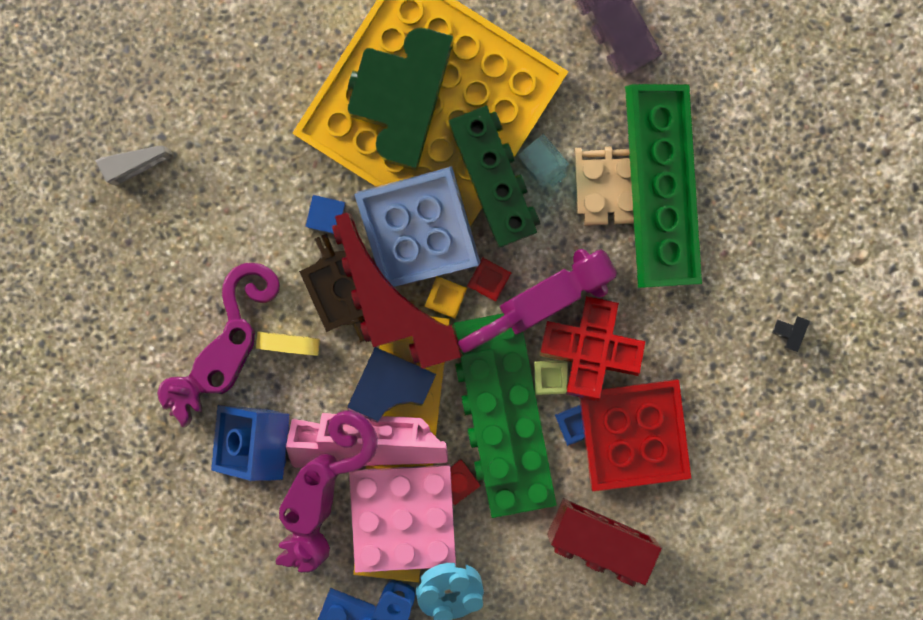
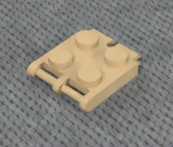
(603, 186)

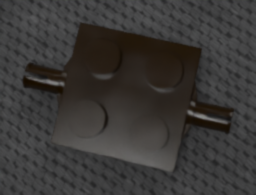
(332, 289)

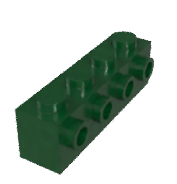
(493, 176)

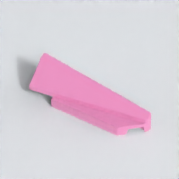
(399, 442)

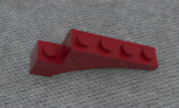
(385, 310)

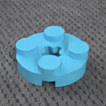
(464, 584)

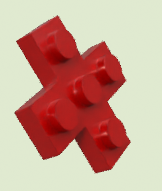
(592, 348)

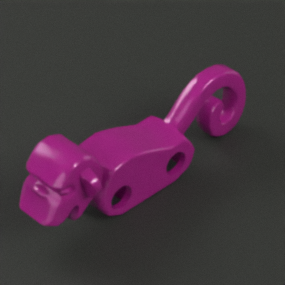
(549, 296)
(221, 353)
(313, 493)

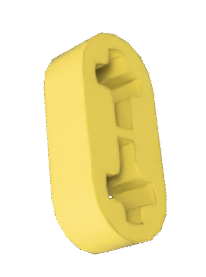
(287, 343)

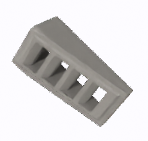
(126, 165)

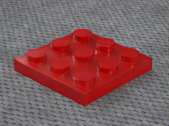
(636, 436)

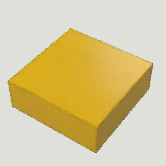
(445, 297)

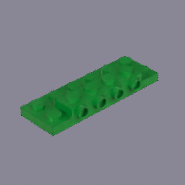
(505, 421)

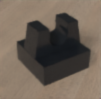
(793, 333)

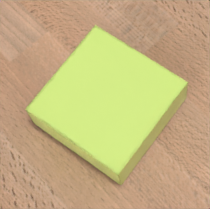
(551, 377)

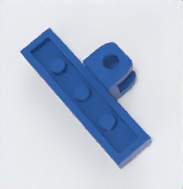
(389, 607)

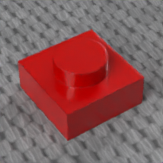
(462, 481)

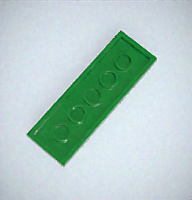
(663, 185)

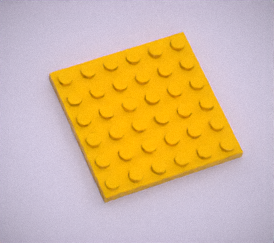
(482, 70)

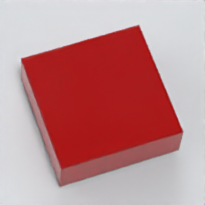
(489, 279)

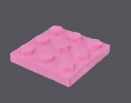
(402, 518)

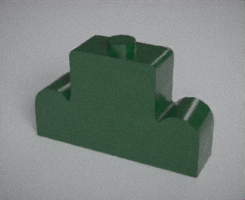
(401, 93)

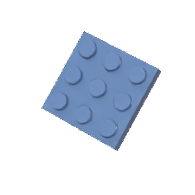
(418, 227)

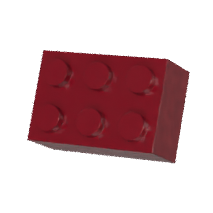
(603, 543)

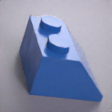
(250, 443)

